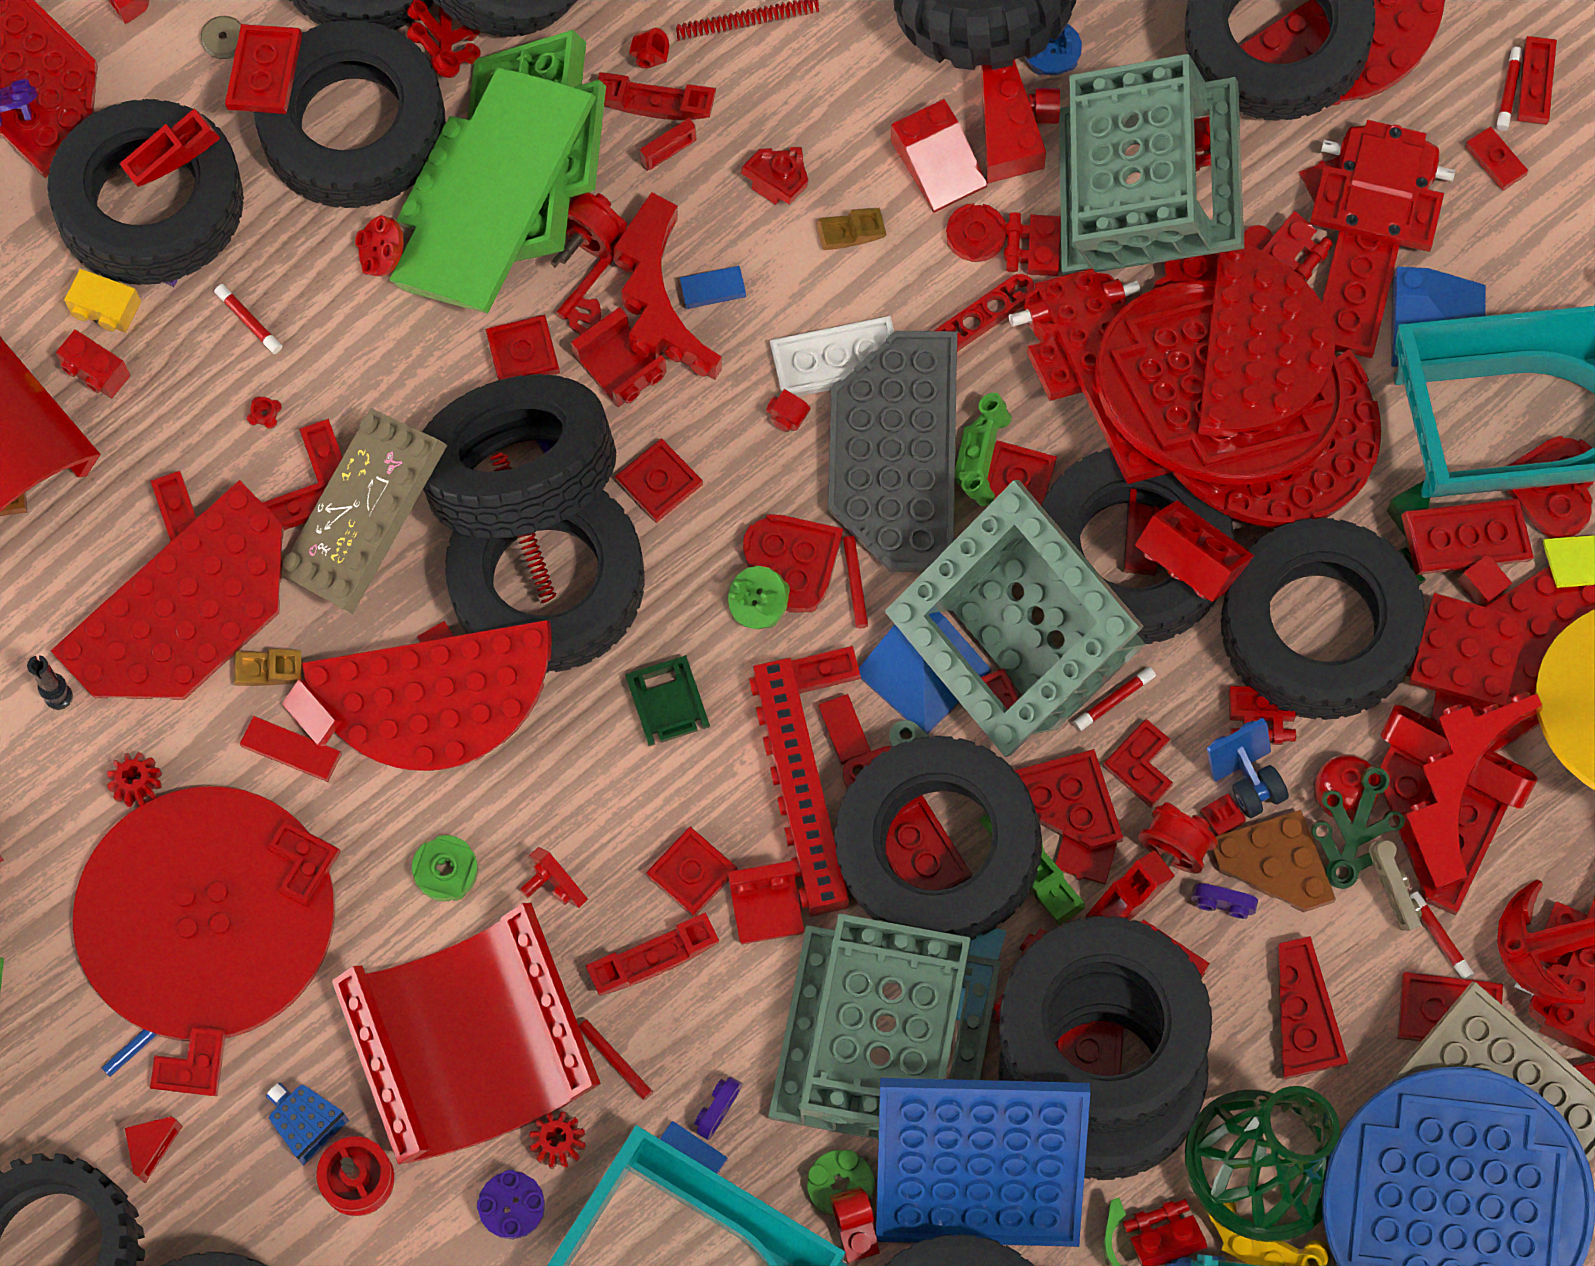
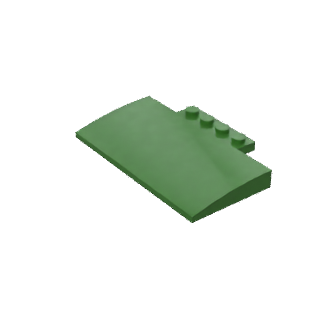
(561, 61)
(487, 188)

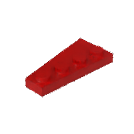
(1307, 1018)

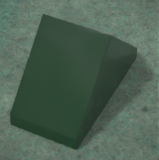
(1407, 501)

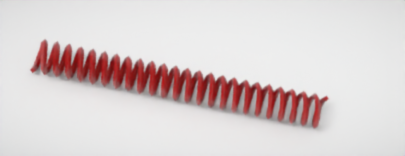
(746, 16)
(533, 544)

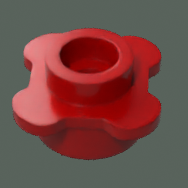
(260, 404)

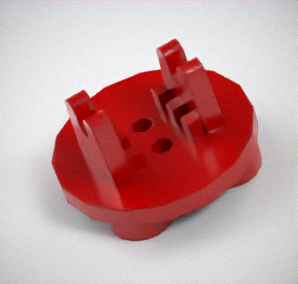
(380, 246)

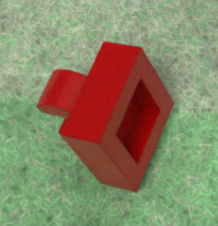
(1223, 815)

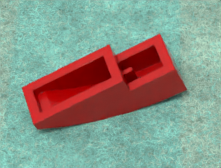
(170, 149)
(1135, 889)

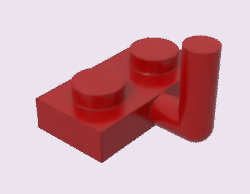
(549, 869)

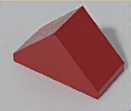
(149, 1144)

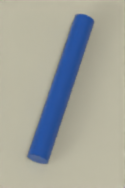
(128, 1052)

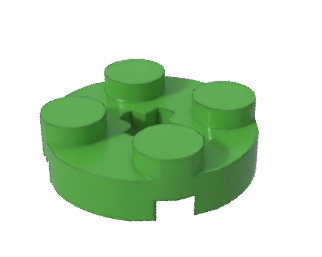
(435, 853)
(835, 1164)

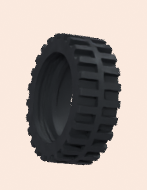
(78, 1179)

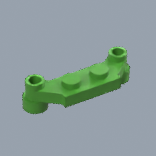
(978, 448)

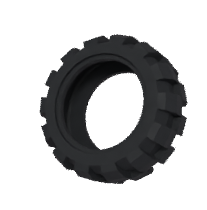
(982, 30)

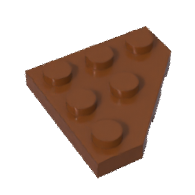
(1277, 861)

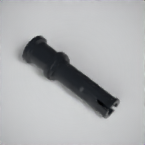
(50, 684)

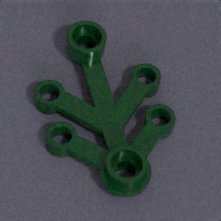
(1355, 832)

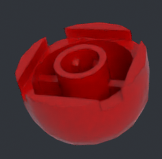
(1343, 775)

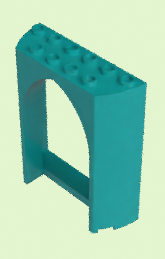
(1527, 342)
(760, 1226)

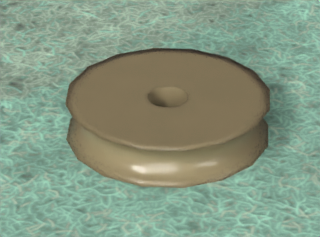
(214, 30)

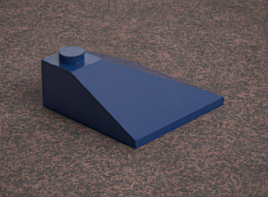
(1432, 296)
(908, 682)

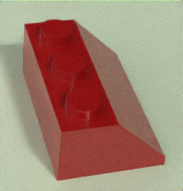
(1193, 550)

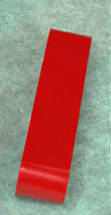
(1425, 738)

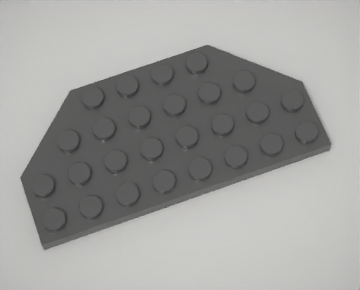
(897, 449)

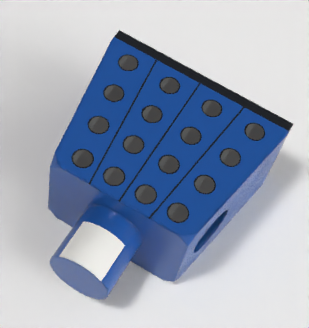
(304, 1119)

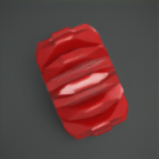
(129, 771)
(550, 1131)

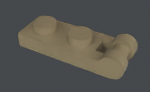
(1395, 883)

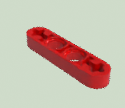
(986, 317)

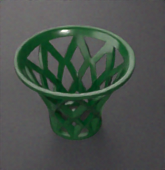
(1312, 1166)

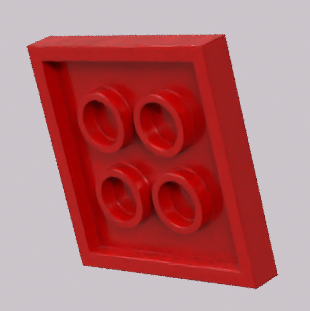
(1468, 651)

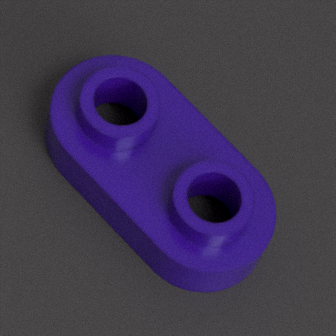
(1211, 897)
(710, 1119)

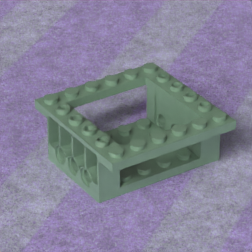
(1158, 216)
(975, 579)
(833, 1014)

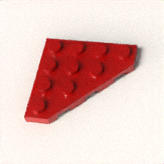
(1477, 824)

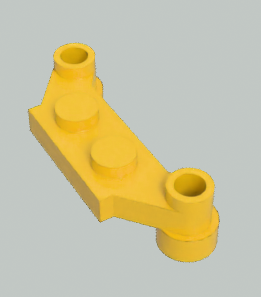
(1270, 1253)

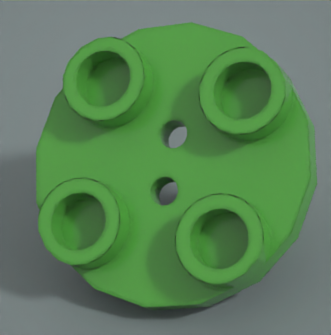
(770, 603)

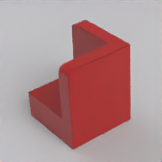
(1484, 581)

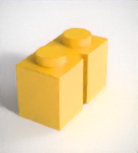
(102, 300)

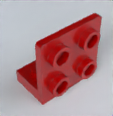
(766, 902)

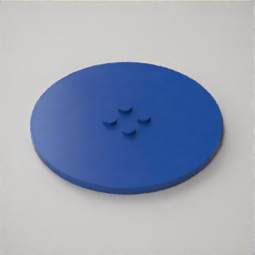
(1458, 1176)

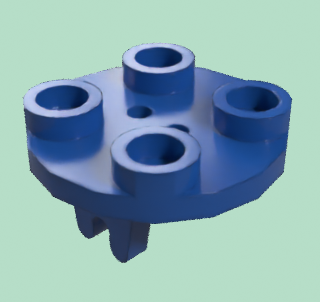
(1066, 55)

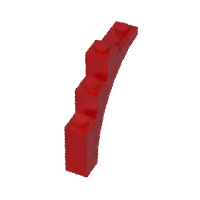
(658, 327)
(1448, 777)

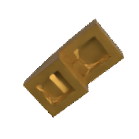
(851, 230)
(269, 668)

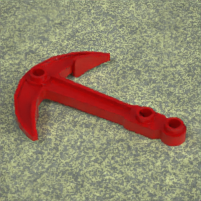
(1535, 947)

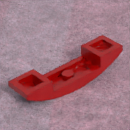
(657, 101)
(653, 957)

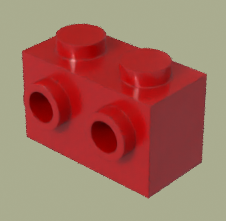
(93, 364)

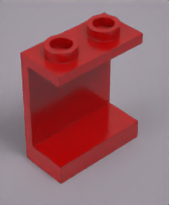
(612, 363)

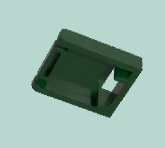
(668, 707)

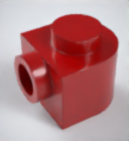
(650, 48)
(1046, 105)
(787, 411)

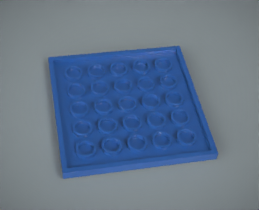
(981, 1160)

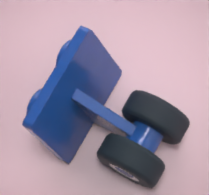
(1237, 753)

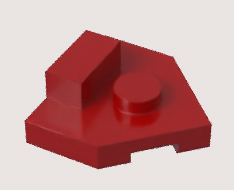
(777, 174)

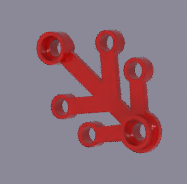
(443, 59)

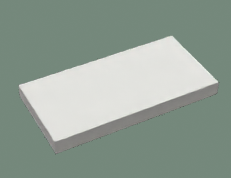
(823, 357)

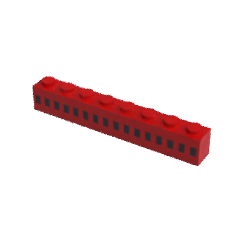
(800, 787)

